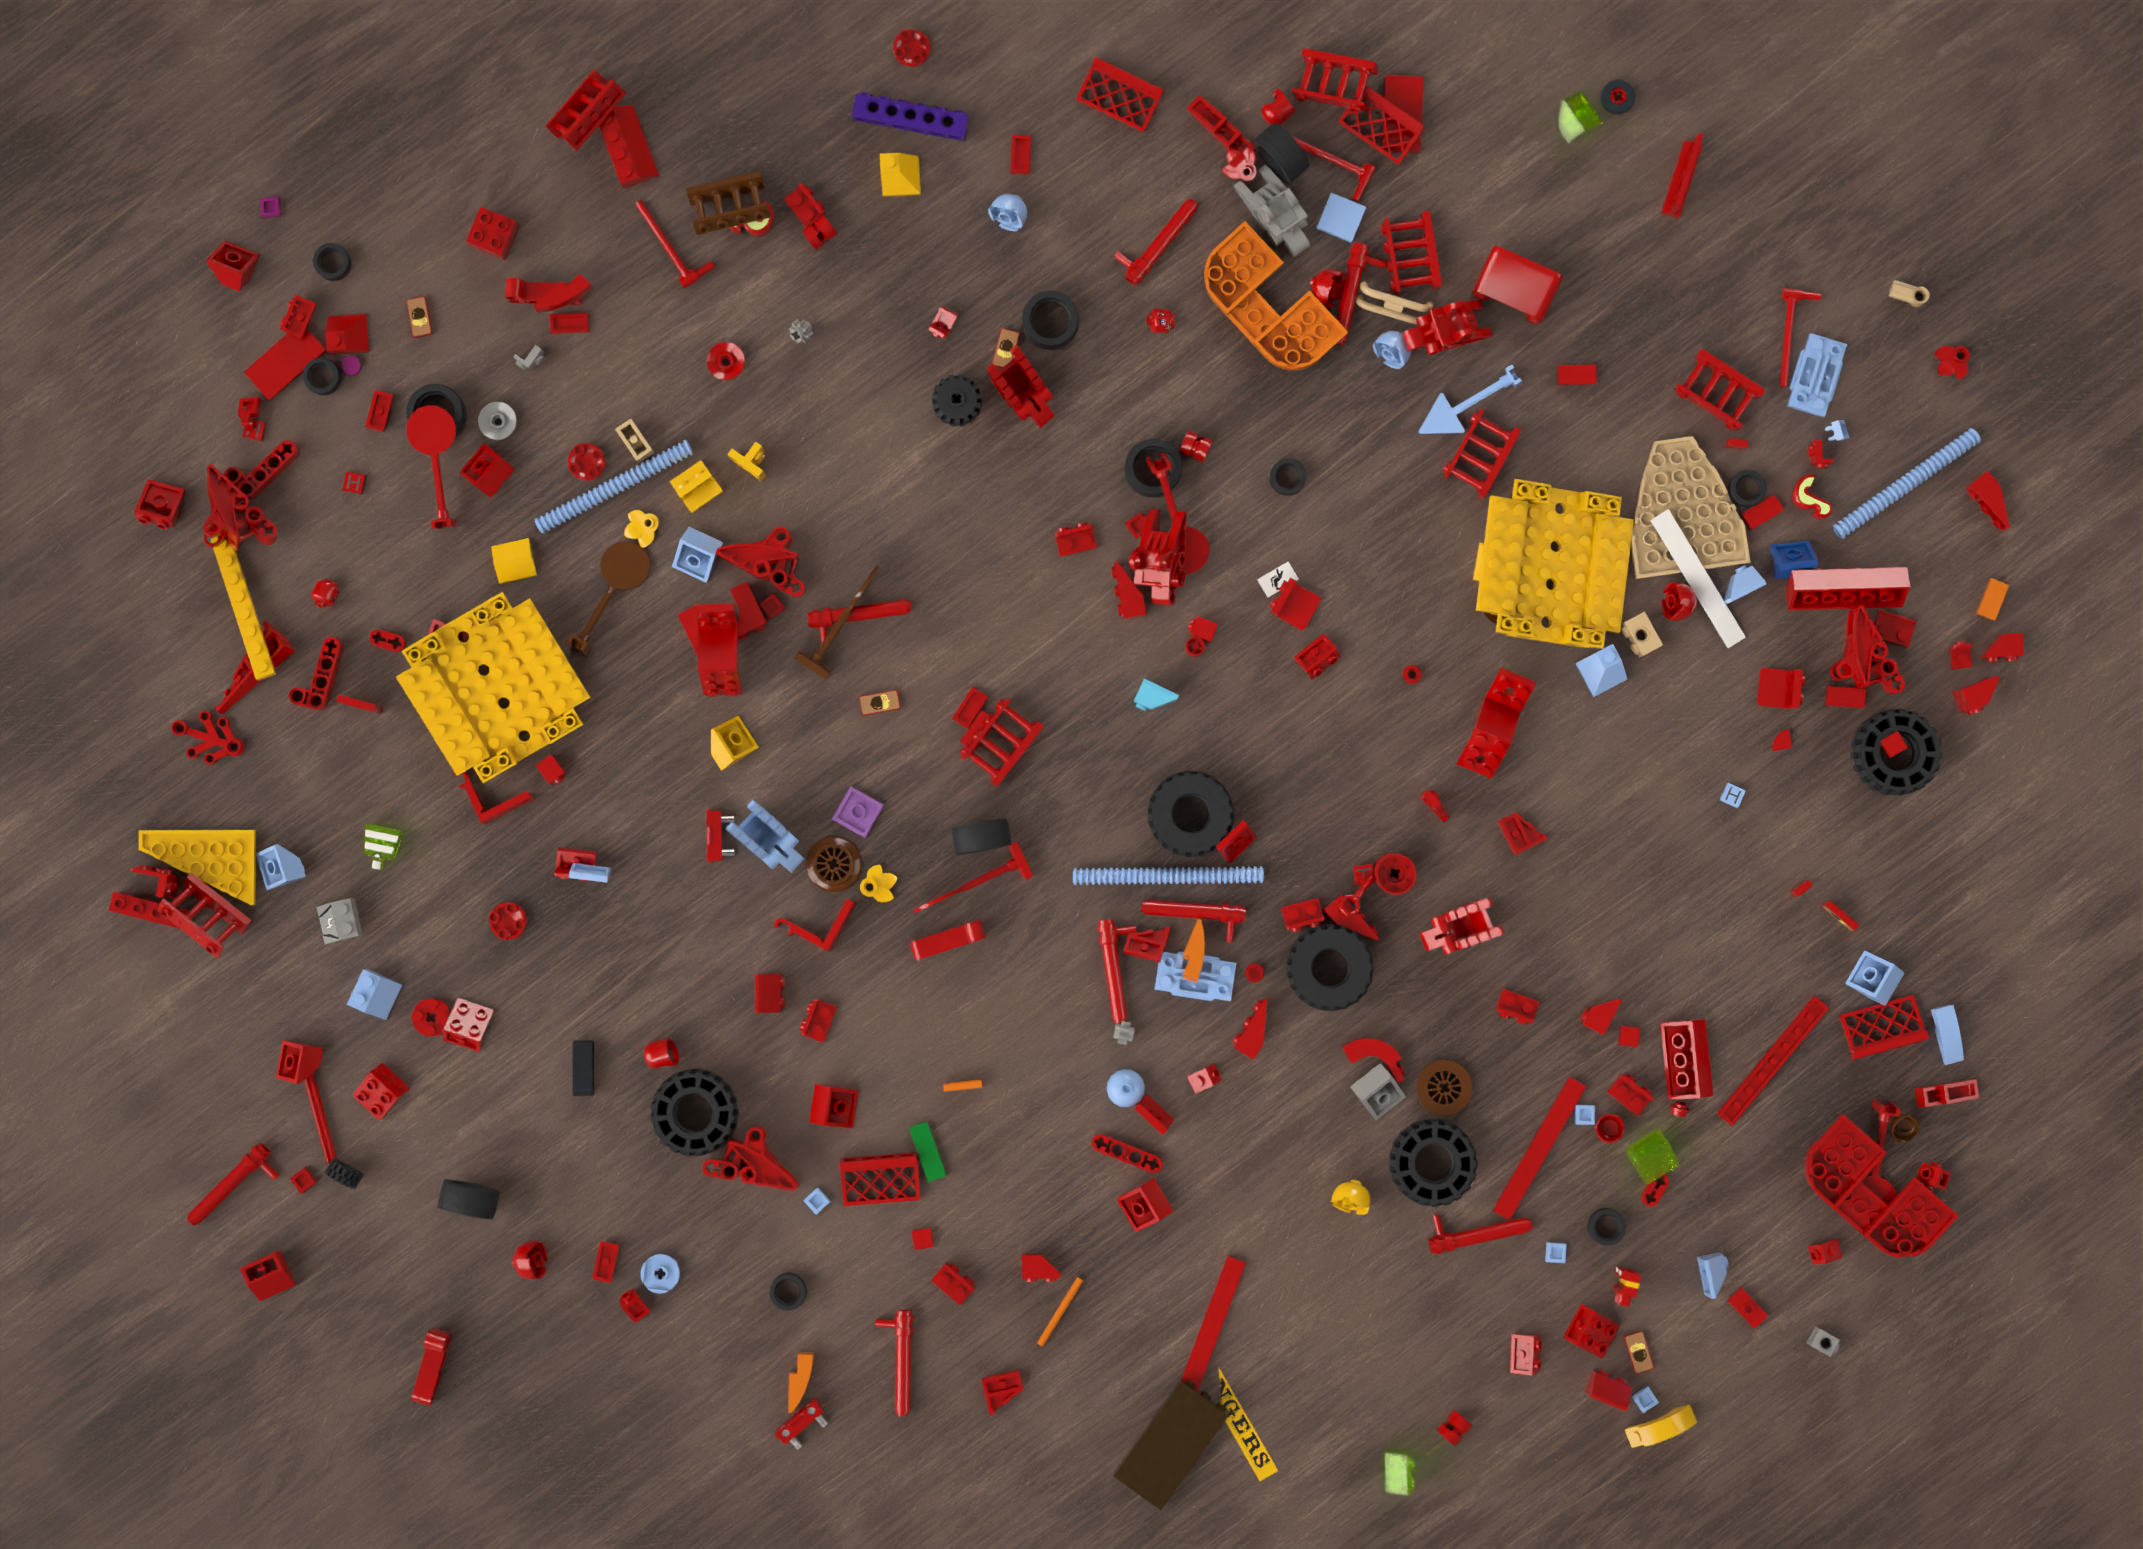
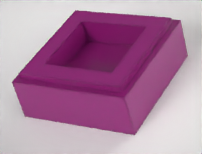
(270, 207)

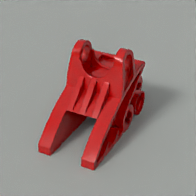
(1447, 328)
(1017, 387)
(223, 521)
(764, 553)
(1161, 557)
(1859, 653)
(1467, 923)
(759, 1160)

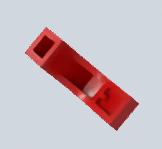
(1366, 1047)

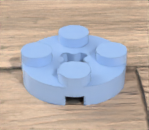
(668, 1265)

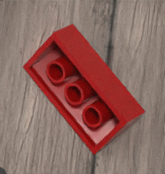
(628, 146)
(1686, 1059)

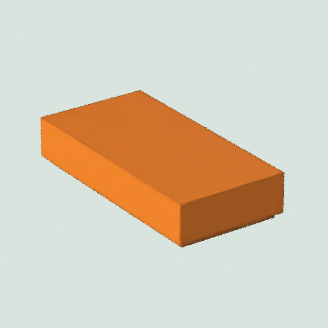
(1992, 599)
(962, 1085)

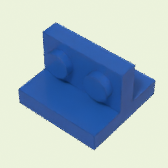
(1792, 557)

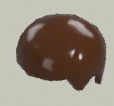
(1904, 1128)

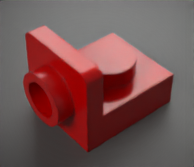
(1960, 655)
(633, 1305)

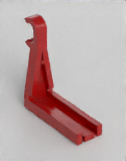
(506, 807)
(833, 934)

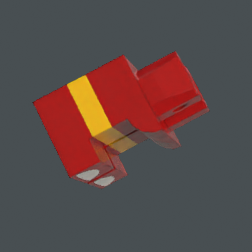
(1627, 1285)

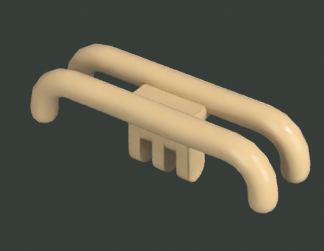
(1392, 306)

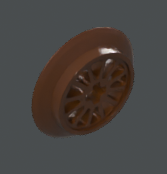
(845, 846)
(1464, 1082)

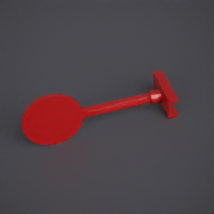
(431, 433)
(1196, 545)
(1018, 862)
(1874, 1182)

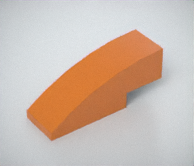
(1194, 953)
(799, 1379)

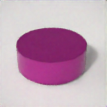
(351, 365)

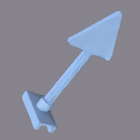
(1444, 418)

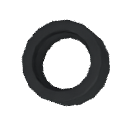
(321, 251)
(322, 362)
(1761, 488)
(1288, 491)
(1592, 1223)
(802, 1293)

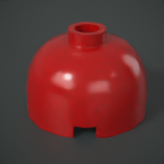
(1328, 286)
(1678, 602)
(530, 1259)

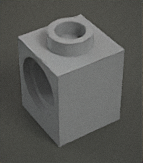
(1815, 1341)

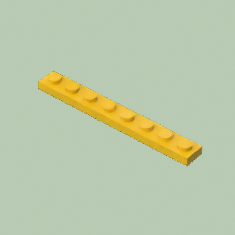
(244, 610)

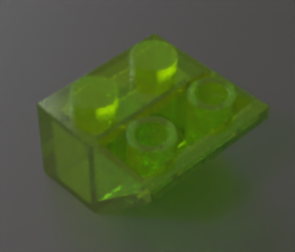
(1652, 1156)
(1398, 1472)

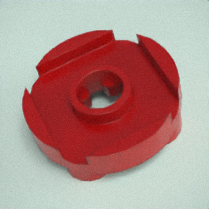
(420, 1016)

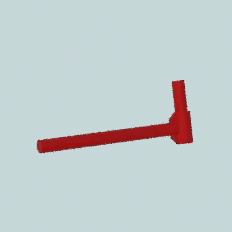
(1364, 173)
(688, 276)
(1791, 296)

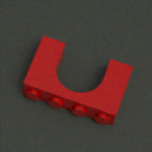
(750, 618)

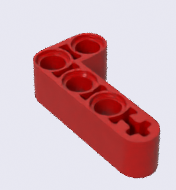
(529, 292)
(265, 466)
(321, 672)
(947, 940)
(436, 1348)

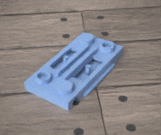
(1816, 375)
(1213, 982)

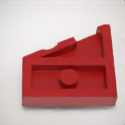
(1432, 799)
(1519, 833)
(1148, 944)
(1001, 1388)

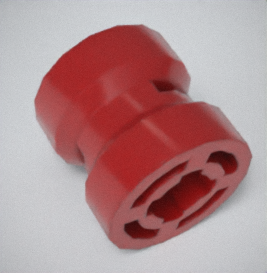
(1194, 646)

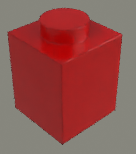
(1202, 628)
(551, 770)

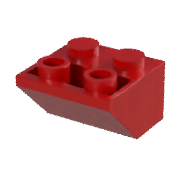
(268, 1276)

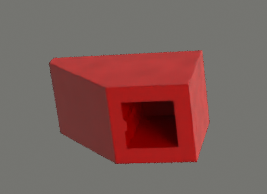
(2005, 646)
(1036, 1267)

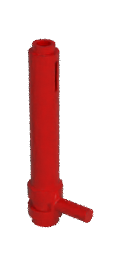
(1142, 265)
(1356, 265)
(829, 616)
(1223, 912)
(1108, 940)
(249, 1163)
(1450, 1242)
(903, 1333)

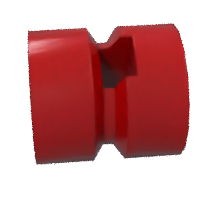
(826, 231)
(1195, 446)
(1461, 1426)

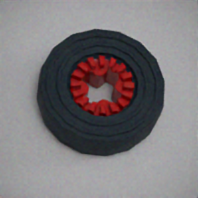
(1615, 87)

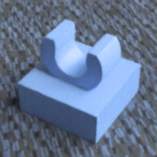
(1839, 429)

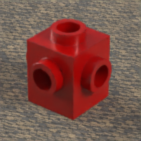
(1933, 1176)

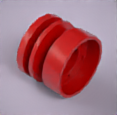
(1405, 875)

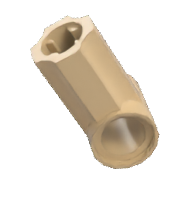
(1907, 293)

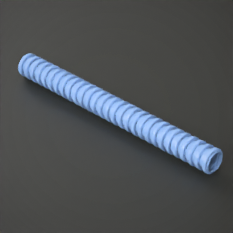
(1907, 483)
(613, 486)

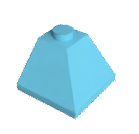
(1153, 696)

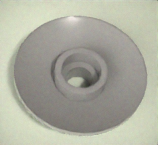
(490, 414)

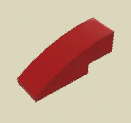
(563, 295)
(1946, 1093)

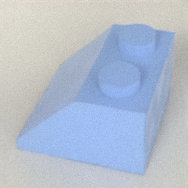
(697, 554)
(1875, 978)
(374, 994)

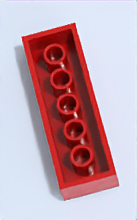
(1847, 588)

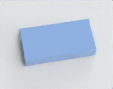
(590, 872)

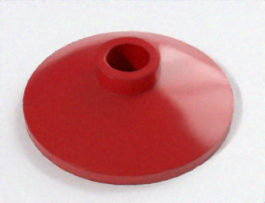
(724, 351)

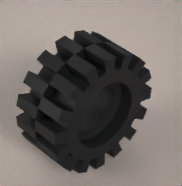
(344, 1173)

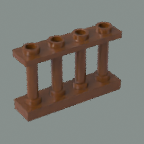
(726, 188)

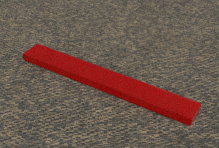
(1772, 1060)
(1539, 1148)
(1213, 1320)

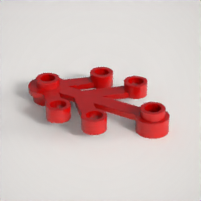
(212, 739)

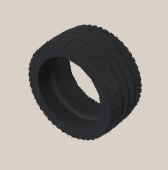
(1281, 153)
(1047, 297)
(437, 389)
(1147, 445)
(981, 836)
(468, 1199)

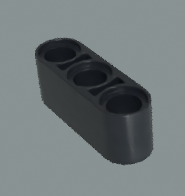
(583, 1067)

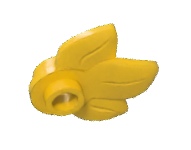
(639, 529)
(881, 884)

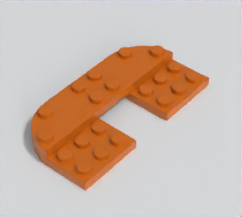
(1287, 341)

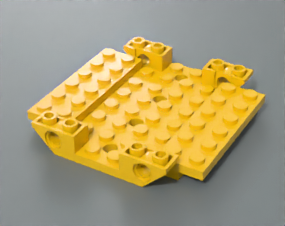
(1585, 570)
(464, 705)

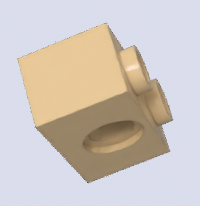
(634, 441)
(1651, 640)

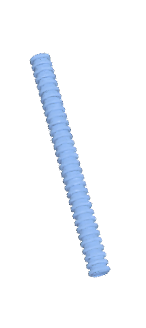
(1168, 875)

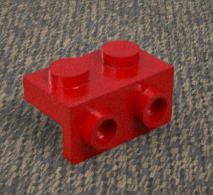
(568, 856)

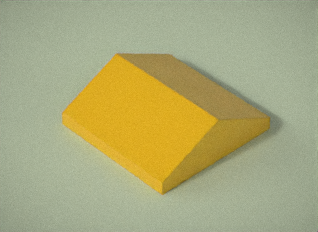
(513, 561)

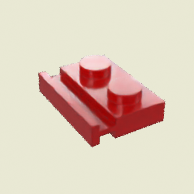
(1895, 628)

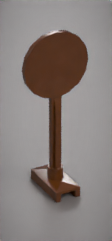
(623, 568)
(814, 661)

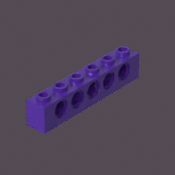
(899, 121)

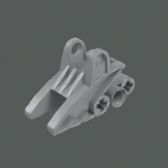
(1276, 211)

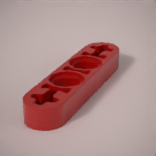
(1125, 1156)

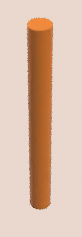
(1060, 1311)

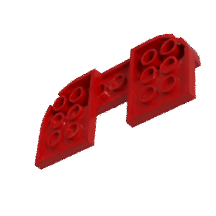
(1835, 1173)

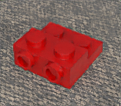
(159, 504)

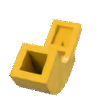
(1662, 1428)

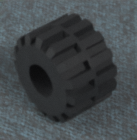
(953, 412)

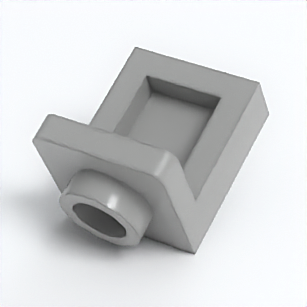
(534, 358)

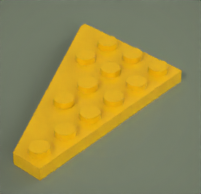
(214, 856)

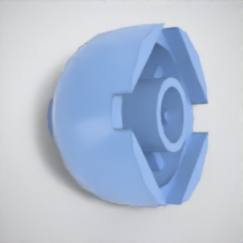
(1009, 210)
(1392, 348)
(1125, 1088)

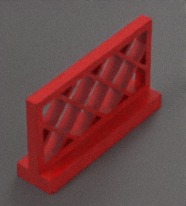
(1127, 79)
(1394, 113)
(1682, 177)
(1887, 1044)
(876, 1162)

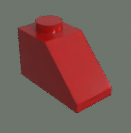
(1600, 1015)

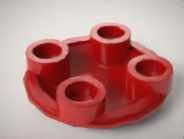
(911, 48)
(586, 461)
(507, 921)

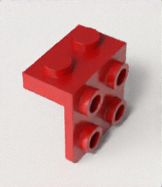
(1295, 604)
(1780, 688)
(167, 882)
(380, 1091)

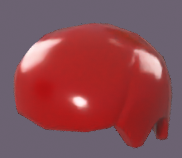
(1610, 1128)

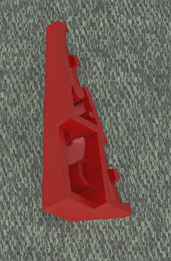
(244, 677)

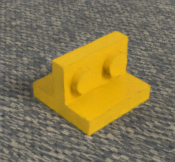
(753, 457)
(696, 486)

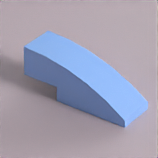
(1948, 1034)

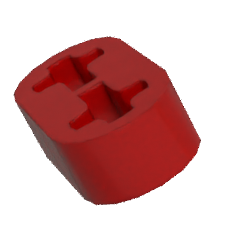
(389, 636)
(1657, 1193)

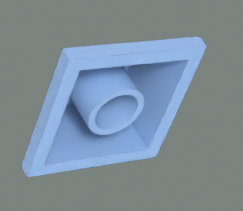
(1742, 583)
(1602, 670)
(279, 866)
(1712, 1272)

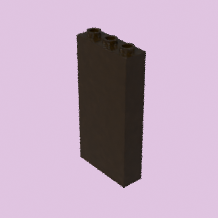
(1171, 1443)

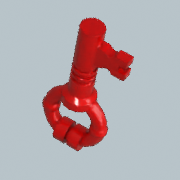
(1355, 898)

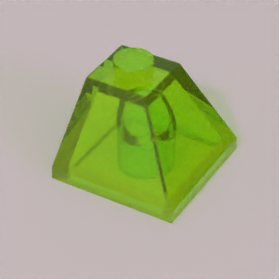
(1577, 117)

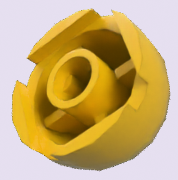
(1351, 1197)

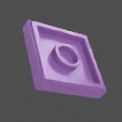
(858, 812)

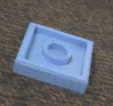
(1341, 217)

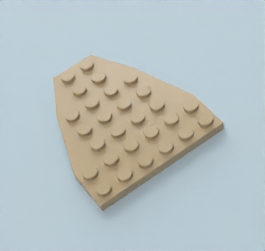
(1692, 490)

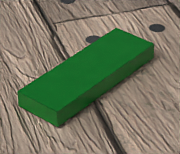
(927, 1151)

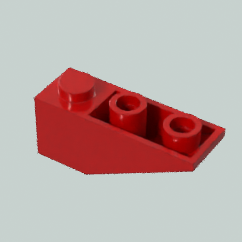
(1990, 497)
(1131, 598)
(1355, 923)
(1252, 1037)

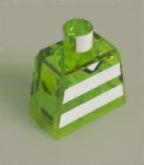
(381, 844)

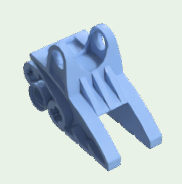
(764, 832)

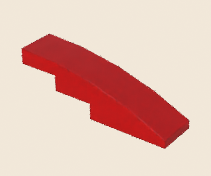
(1218, 125)

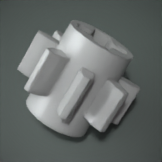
(801, 331)
(1123, 1032)

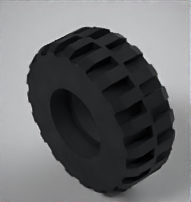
(1924, 752)
(1161, 813)
(1359, 967)
(665, 1112)
(1462, 1162)

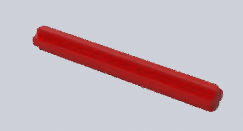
(320, 1118)

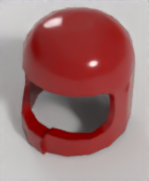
(1279, 110)
(657, 1054)

